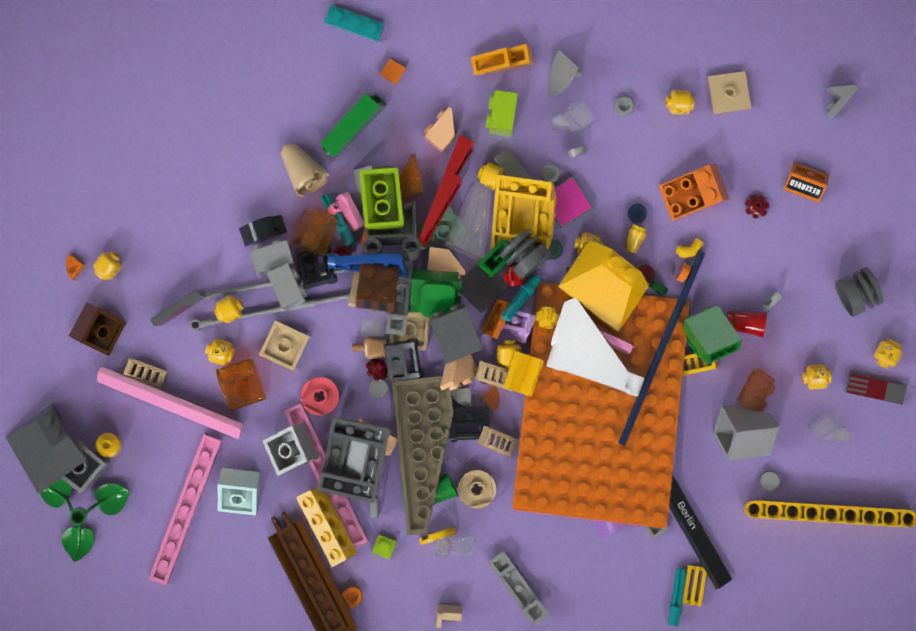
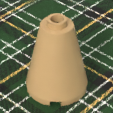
(302, 170)

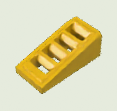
(698, 369)

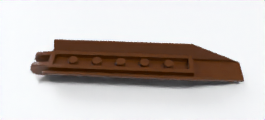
(310, 577)

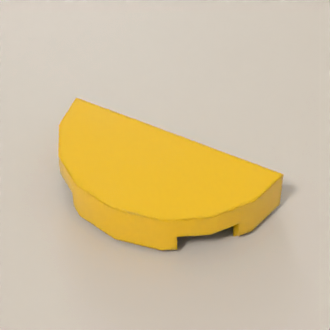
(437, 535)

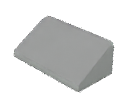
(510, 165)

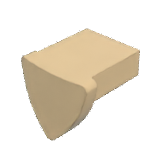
(448, 612)

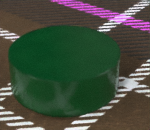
(658, 288)

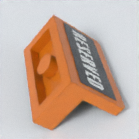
(806, 182)

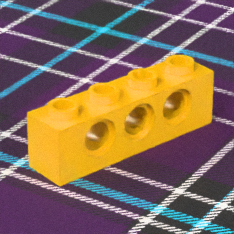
(327, 526)

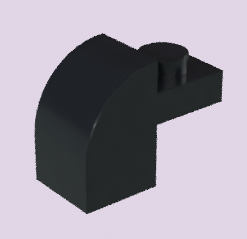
(262, 229)

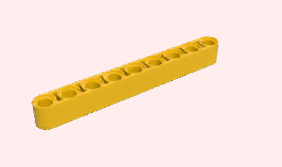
(839, 513)

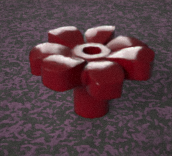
(752, 204)
(377, 369)

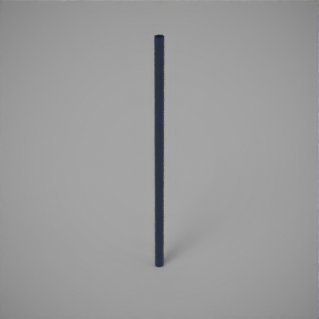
(661, 348)

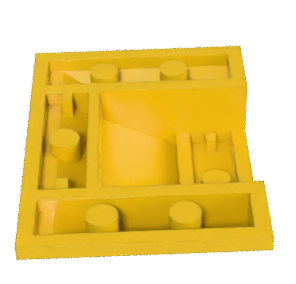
(523, 206)
(604, 284)

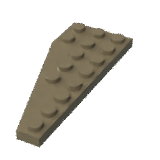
(423, 430)

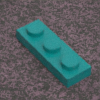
(354, 23)

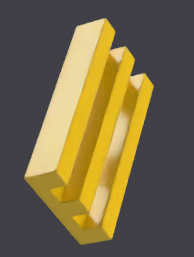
(694, 586)

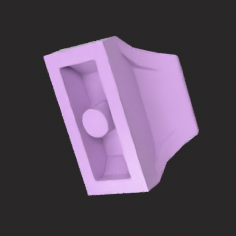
(520, 326)

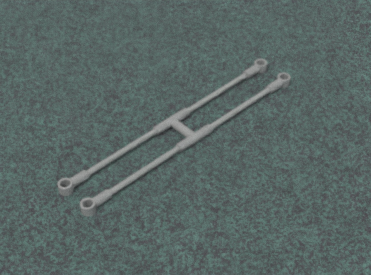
(309, 303)

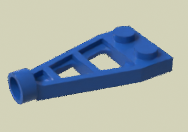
(353, 263)

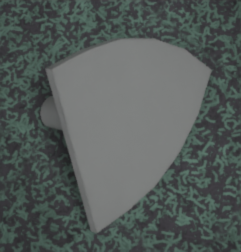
(562, 73)

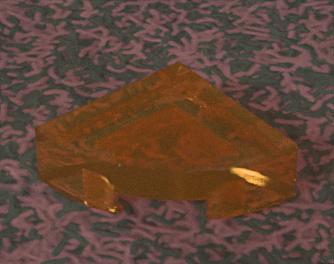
(492, 398)

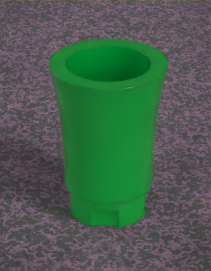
(445, 489)

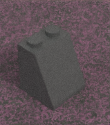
(455, 332)

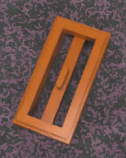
(494, 321)

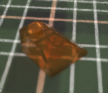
(410, 180)

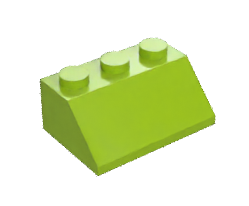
(381, 199)

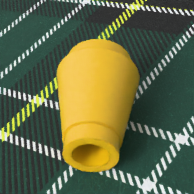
(635, 238)

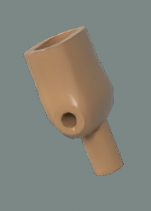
(371, 348)

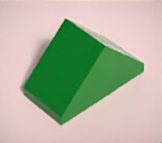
(492, 262)

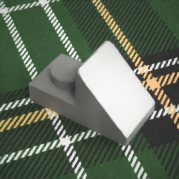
(842, 94)

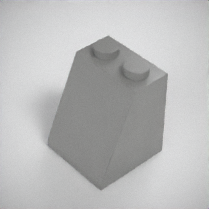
(745, 432)

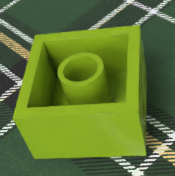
(503, 112)

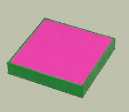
(570, 202)

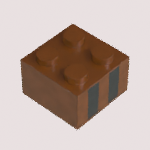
(377, 287)

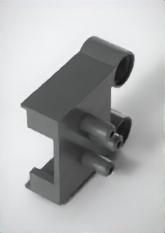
(406, 236)

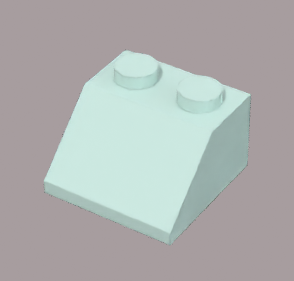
(238, 491)

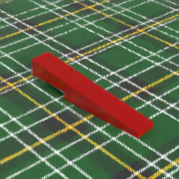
(448, 187)

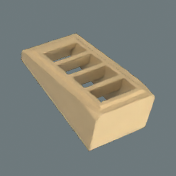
(482, 370)
(127, 372)
(486, 435)

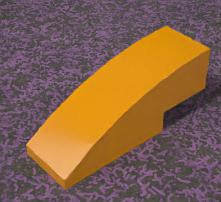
(502, 60)

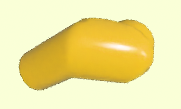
(689, 251)

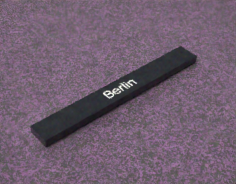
(697, 537)

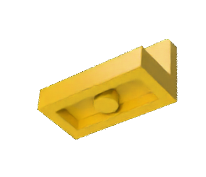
(523, 373)

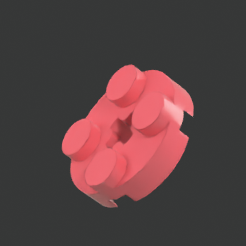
(309, 399)

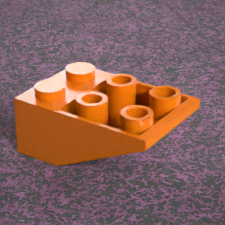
(694, 192)

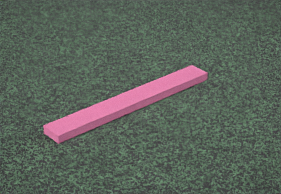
(169, 402)
(341, 504)
(185, 509)

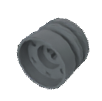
(525, 254)
(863, 289)

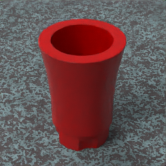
(748, 322)

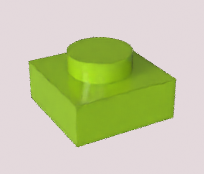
(384, 546)

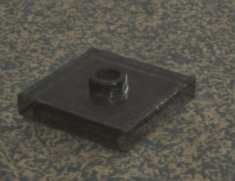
(481, 288)

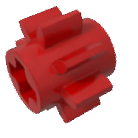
(511, 278)

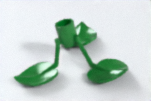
(80, 540)

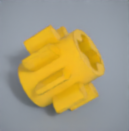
(547, 317)

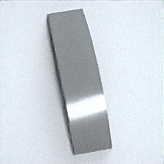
(398, 320)
(518, 588)

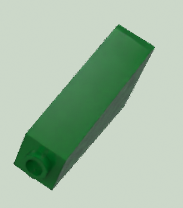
(353, 124)

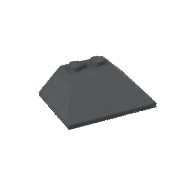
(45, 448)
(353, 459)

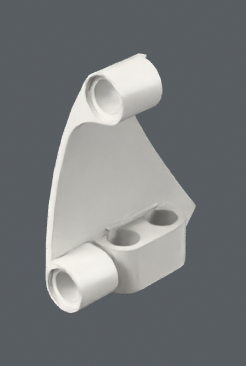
(584, 351)

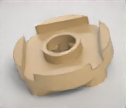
(482, 479)

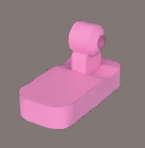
(349, 211)
(617, 344)

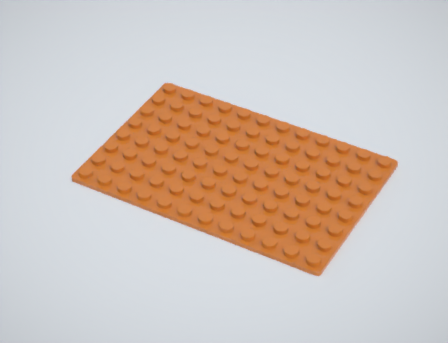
(573, 425)

